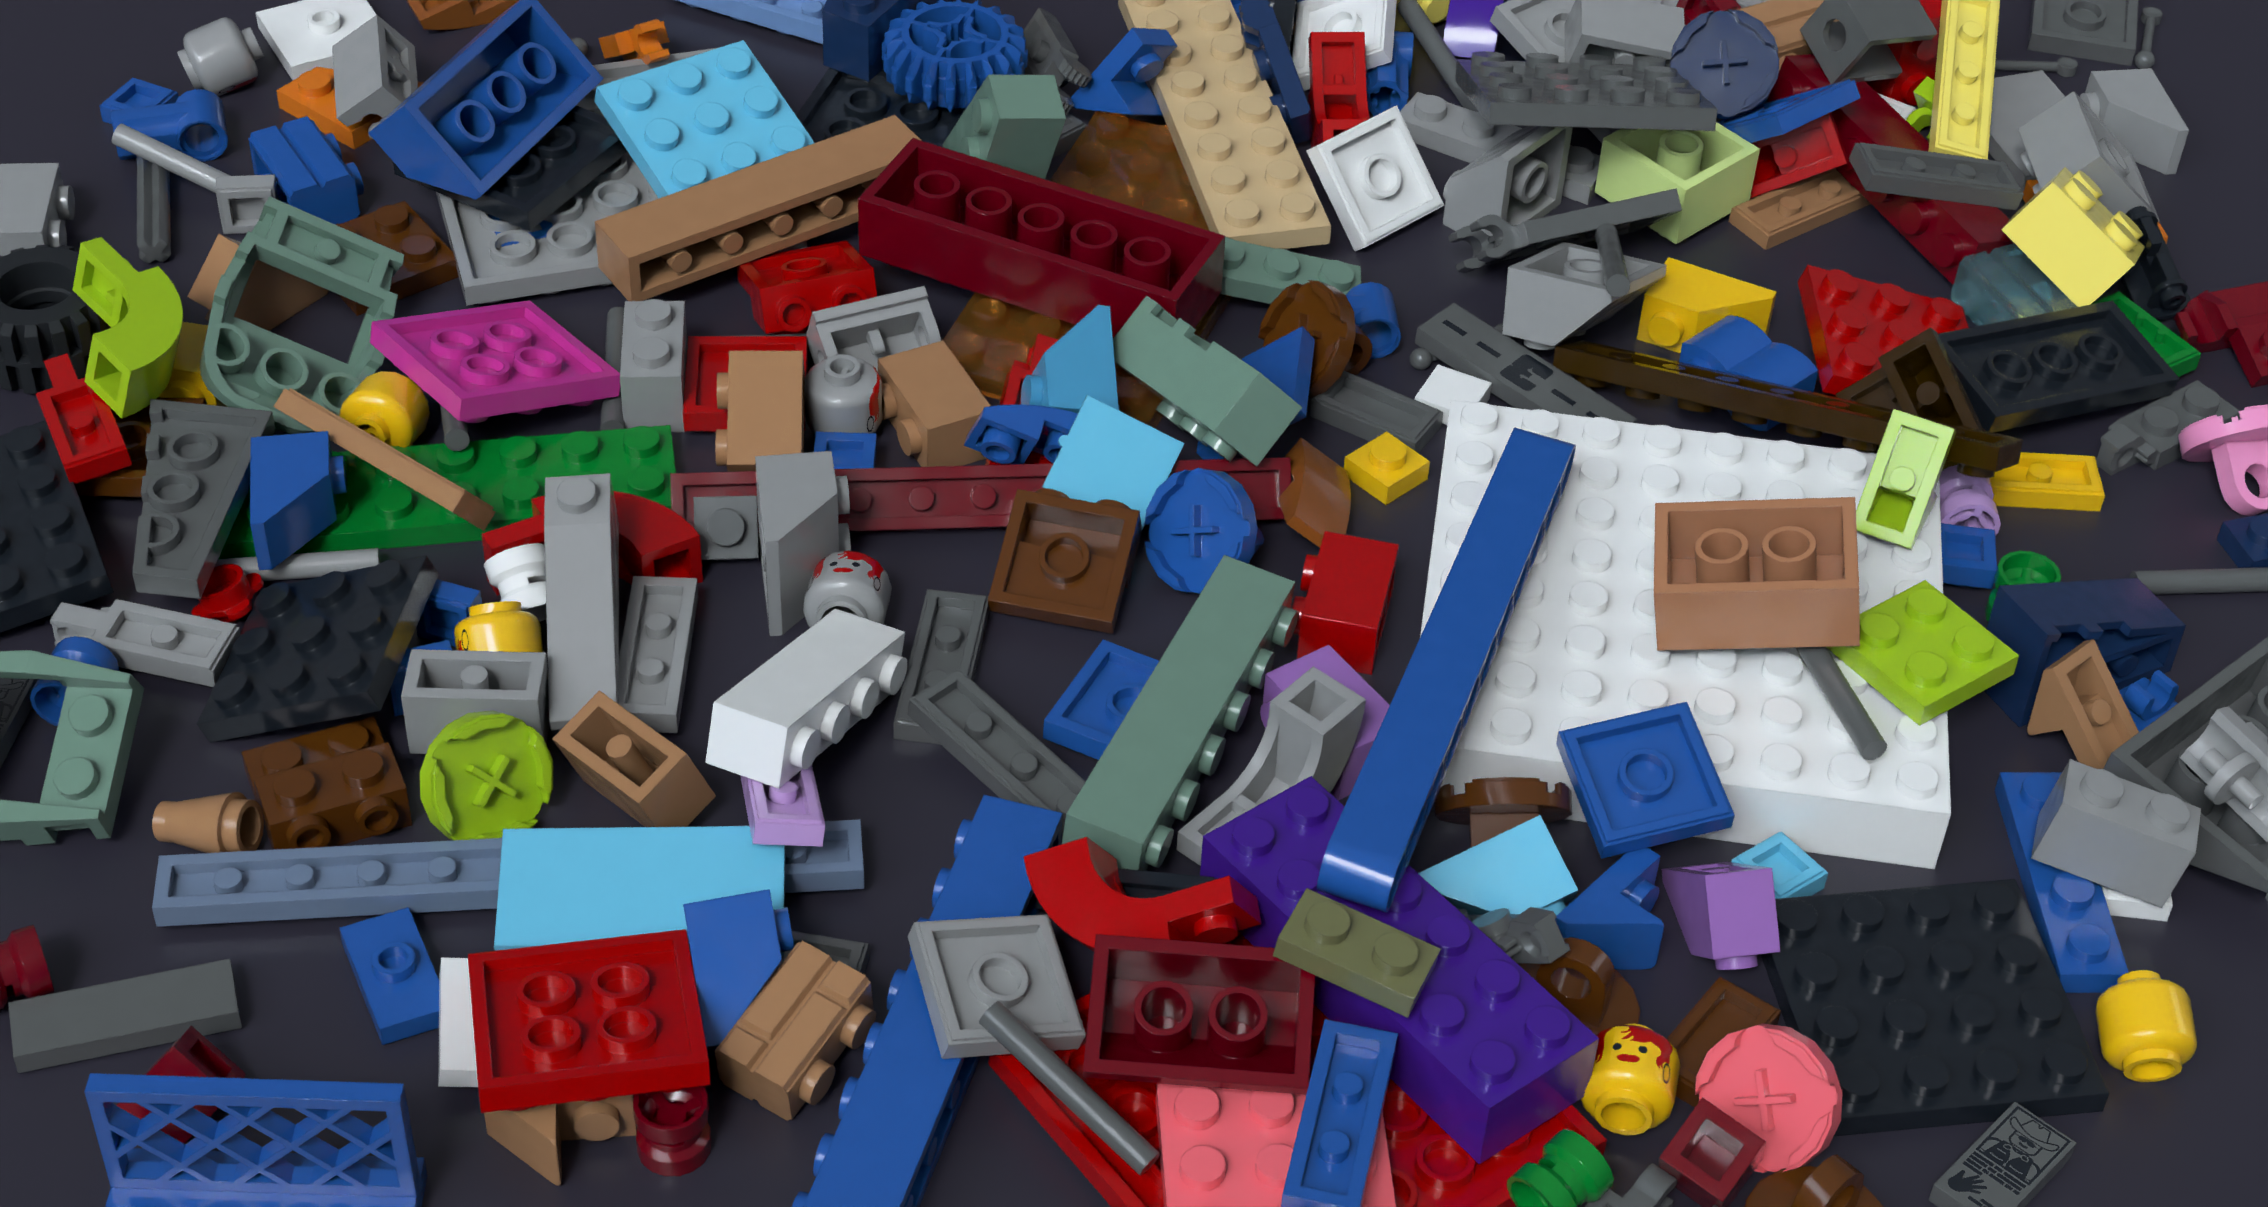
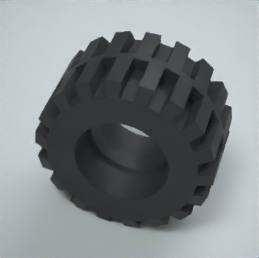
(42, 316)

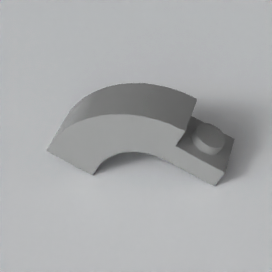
(1305, 736)

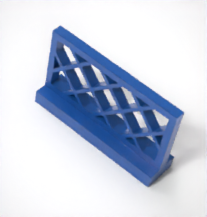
(242, 1171)

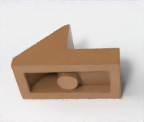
(2085, 703)
(538, 1132)

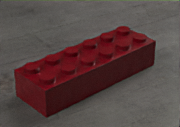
(1034, 239)

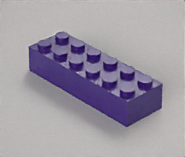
(1484, 1040)

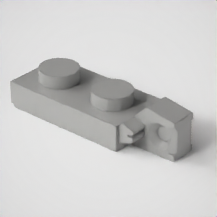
(152, 638)

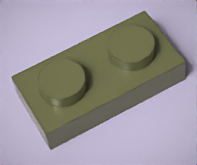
(1356, 952)

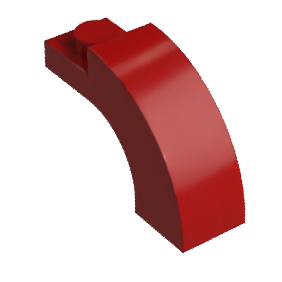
(1336, 83)
(651, 539)
(1085, 898)

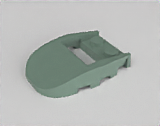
(254, 366)
(87, 751)

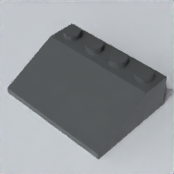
(2153, 760)

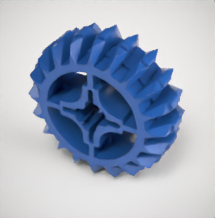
(949, 50)

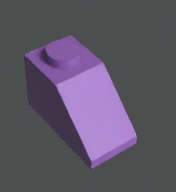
(1725, 911)

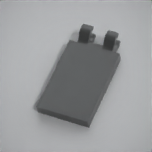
(2085, 29)
(1570, 227)

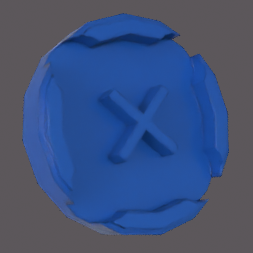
(1195, 523)

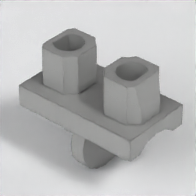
(2234, 766)

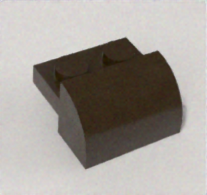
(1919, 382)

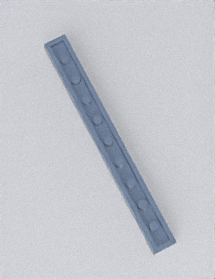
(404, 875)

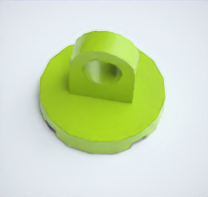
(485, 776)

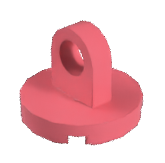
(1777, 1089)

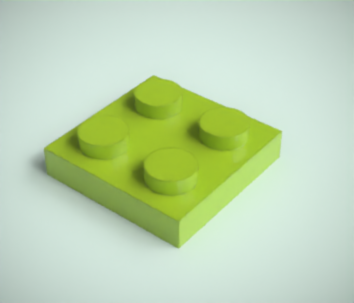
(1926, 653)

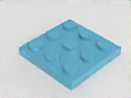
(700, 118)

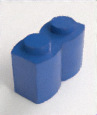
(1745, 350)

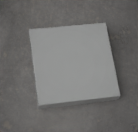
(990, 960)

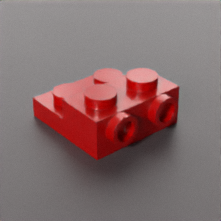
(804, 280)

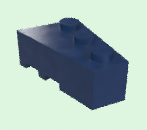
(856, 32)
(2051, 619)

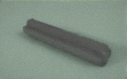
(153, 212)

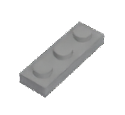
(657, 649)

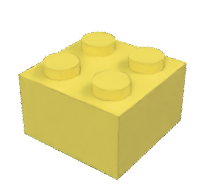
(2075, 237)

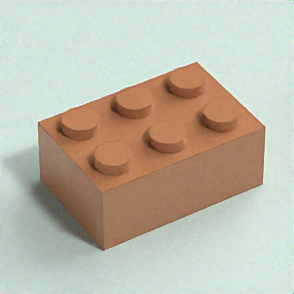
(1756, 574)

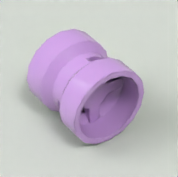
(1967, 501)

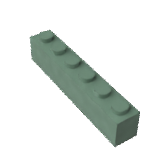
(1183, 714)

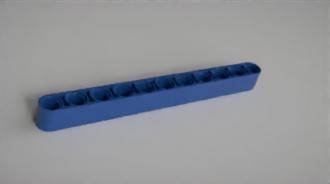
(1445, 674)

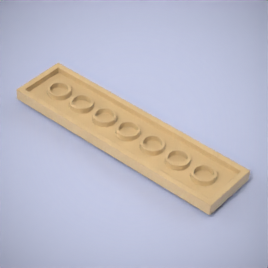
(1228, 129)

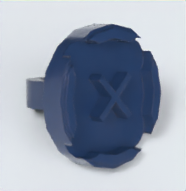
(1728, 60)

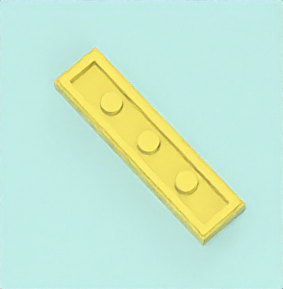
(1964, 78)

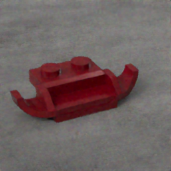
(2231, 320)

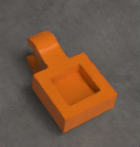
(638, 43)

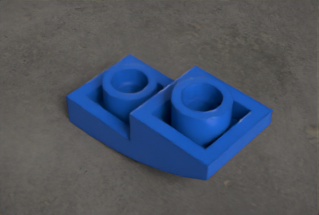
(1012, 431)

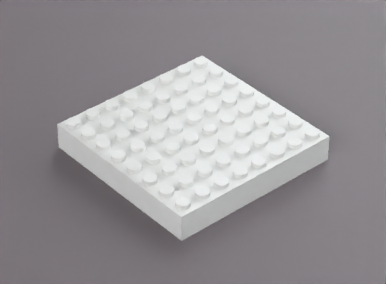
(1588, 640)

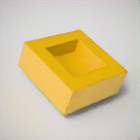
(1386, 468)

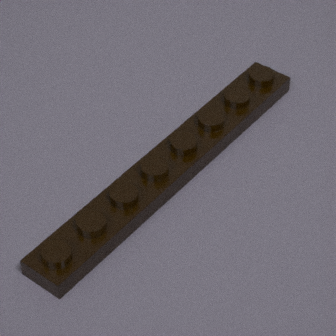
(1756, 401)

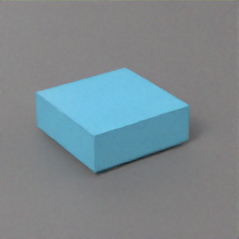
(1793, 869)

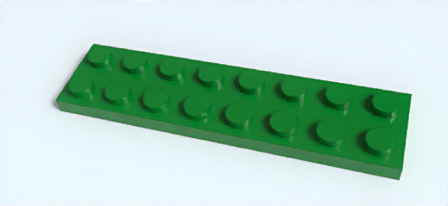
(499, 471)

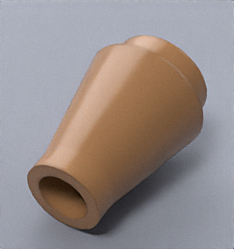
(210, 823)

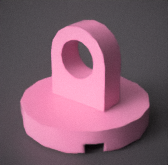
(2235, 449)

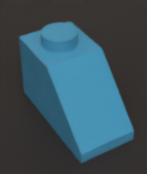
(1076, 367)

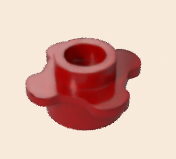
(228, 594)

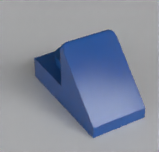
(1121, 78)
(1617, 912)

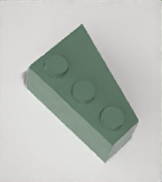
(1012, 123)
(1203, 385)

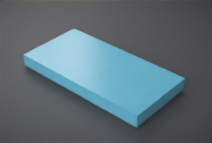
(623, 879)

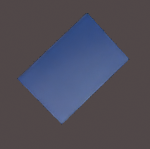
(1791, 112)

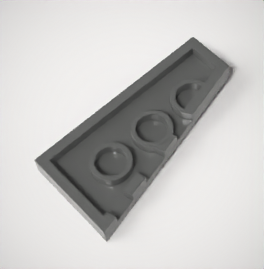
(192, 492)

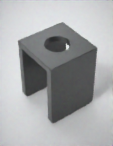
(1858, 42)

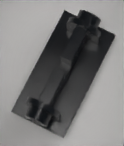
(2154, 278)

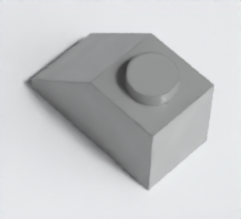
(2139, 115)

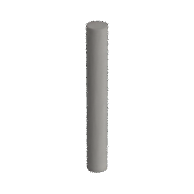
(166, 157)
(309, 564)

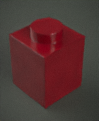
(1712, 1156)

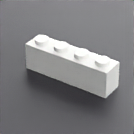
(805, 698)

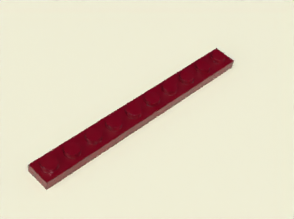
(961, 494)

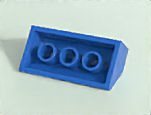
(488, 103)

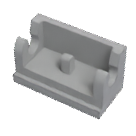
(372, 72)
(873, 327)

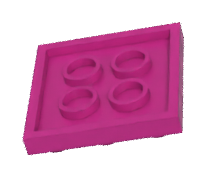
(495, 360)

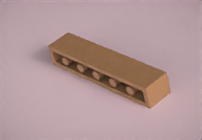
(745, 212)

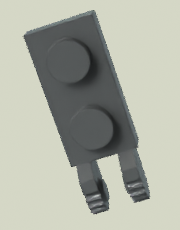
(1053, 54)

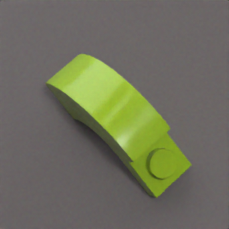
(145, 317)

